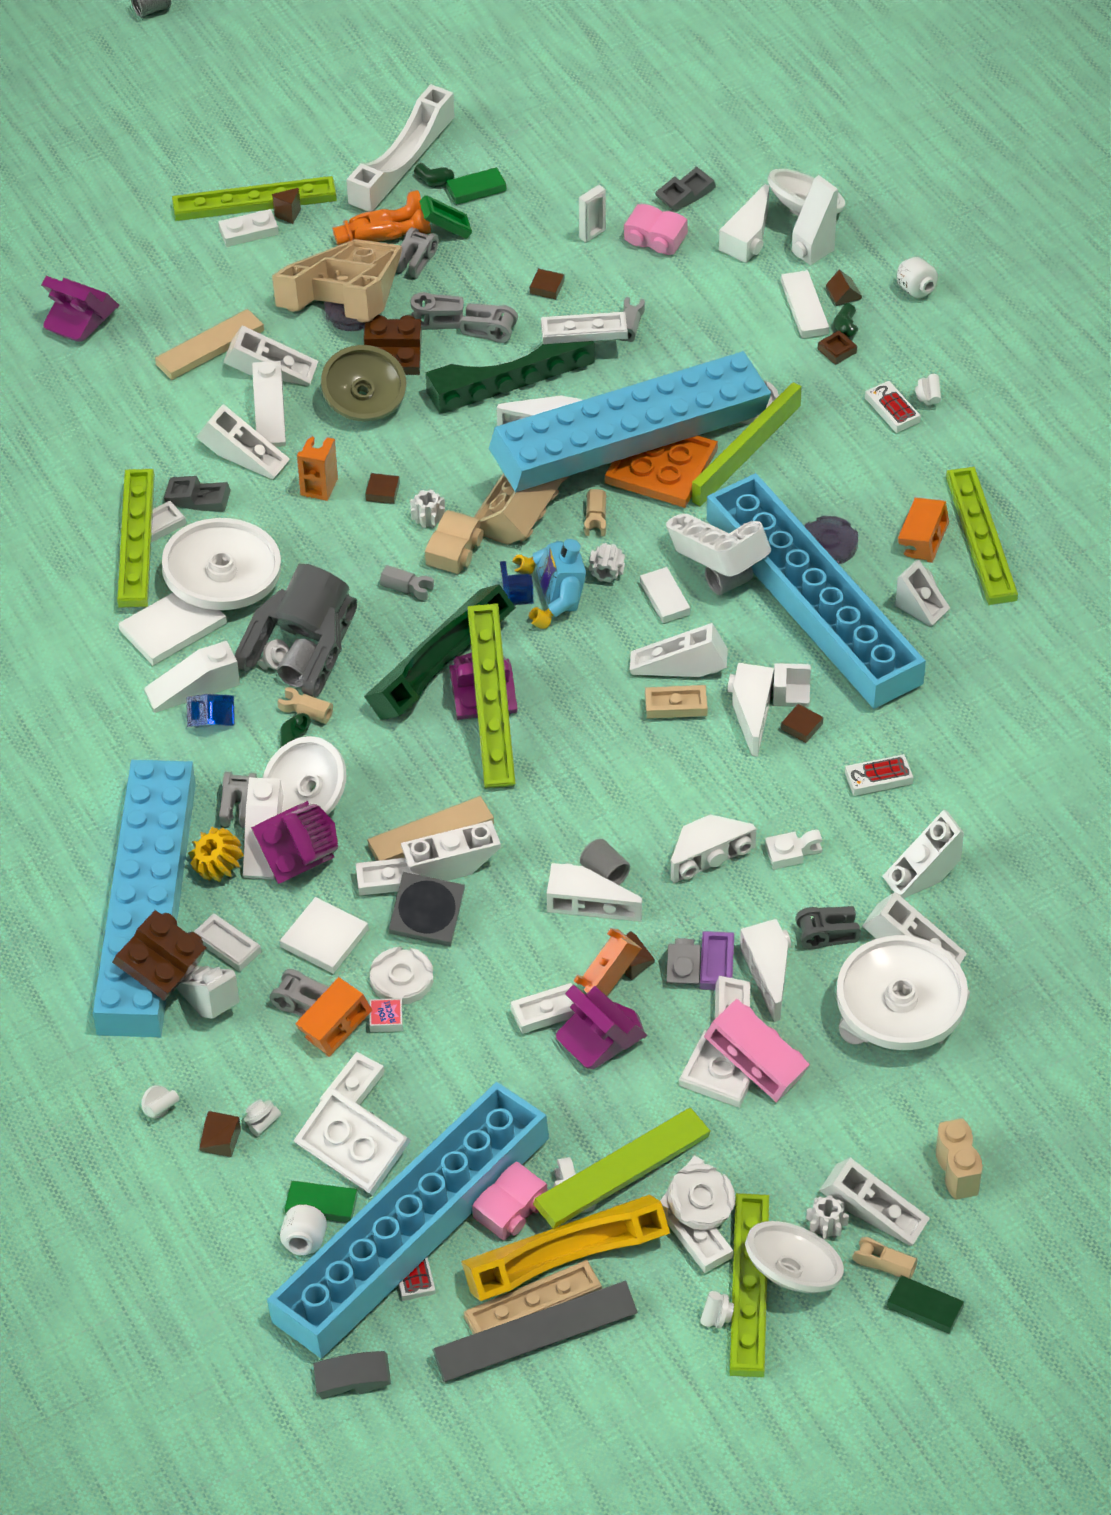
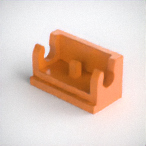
(317, 469)
(924, 528)
(609, 963)
(334, 1016)

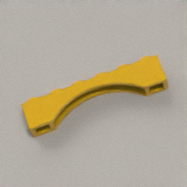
(603, 1231)

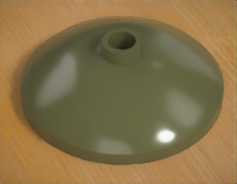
(364, 370)

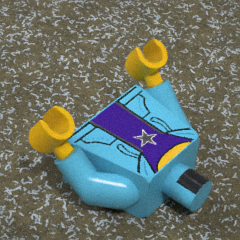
(560, 577)

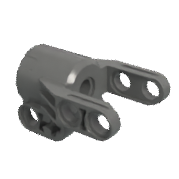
(312, 606)

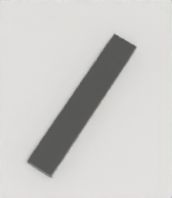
(534, 1331)

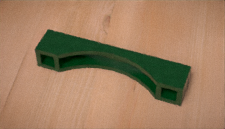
(460, 385)
(410, 677)

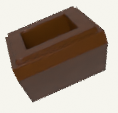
(287, 205)
(842, 289)

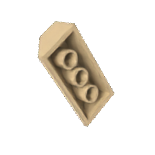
(511, 515)

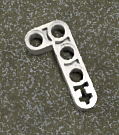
(717, 549)

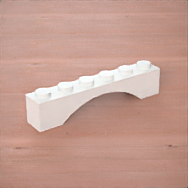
(375, 179)

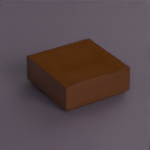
(547, 283)
(837, 347)
(382, 488)
(802, 723)

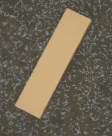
(205, 345)
(388, 844)
(534, 1297)

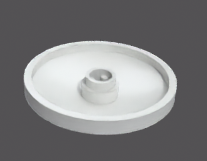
(221, 563)
(902, 992)

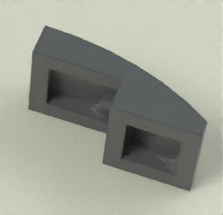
(689, 189)
(190, 494)
(353, 1371)

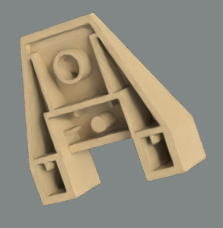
(348, 274)

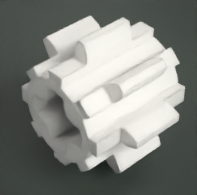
(427, 508)
(606, 562)
(827, 1217)

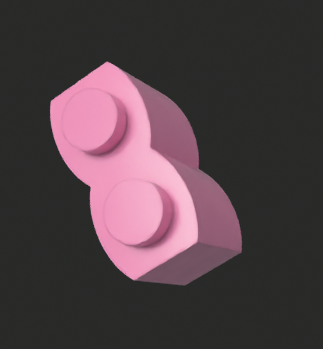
(655, 229)
(509, 1201)

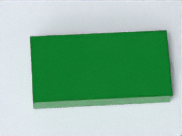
(476, 185)
(445, 216)
(333, 1201)

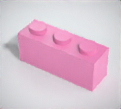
(756, 1050)

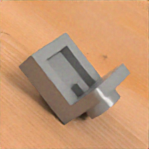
(683, 962)

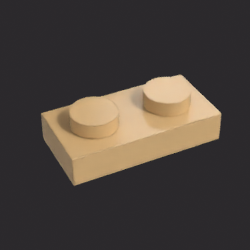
(676, 701)

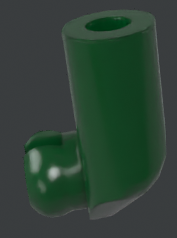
(433, 177)
(843, 320)
(294, 728)

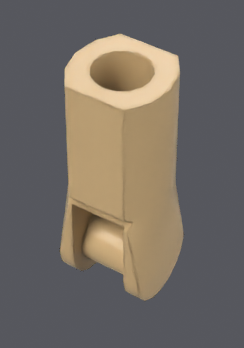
(889, 1261)

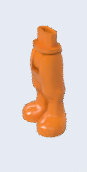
(384, 223)

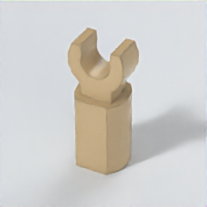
(595, 511)
(313, 707)

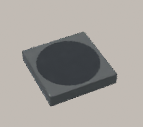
(426, 909)

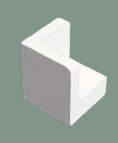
(791, 684)

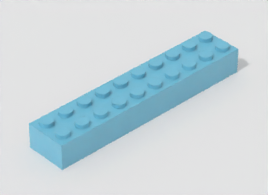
(628, 421)
(821, 595)
(144, 880)
(406, 1220)

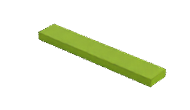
(250, 198)
(746, 444)
(981, 536)
(136, 538)
(491, 696)
(621, 1167)
(748, 1292)

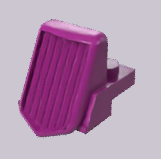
(76, 308)
(464, 688)
(297, 840)
(598, 1027)

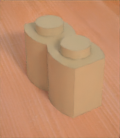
(453, 542)
(958, 1158)

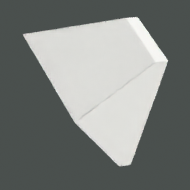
(919, 594)

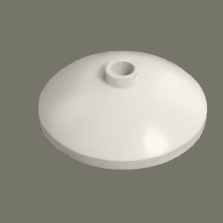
(793, 187)
(305, 764)
(794, 1257)

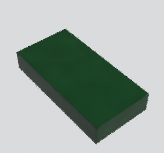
(925, 1304)

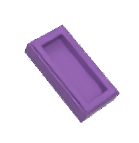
(716, 958)

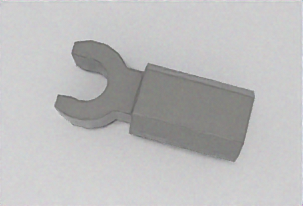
(633, 317)
(406, 582)

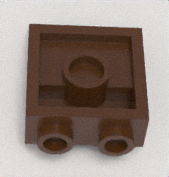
(399, 338)
(160, 954)

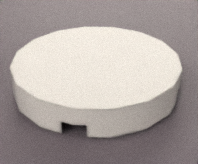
(401, 975)
(701, 1196)

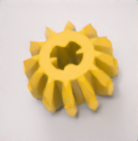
(216, 854)

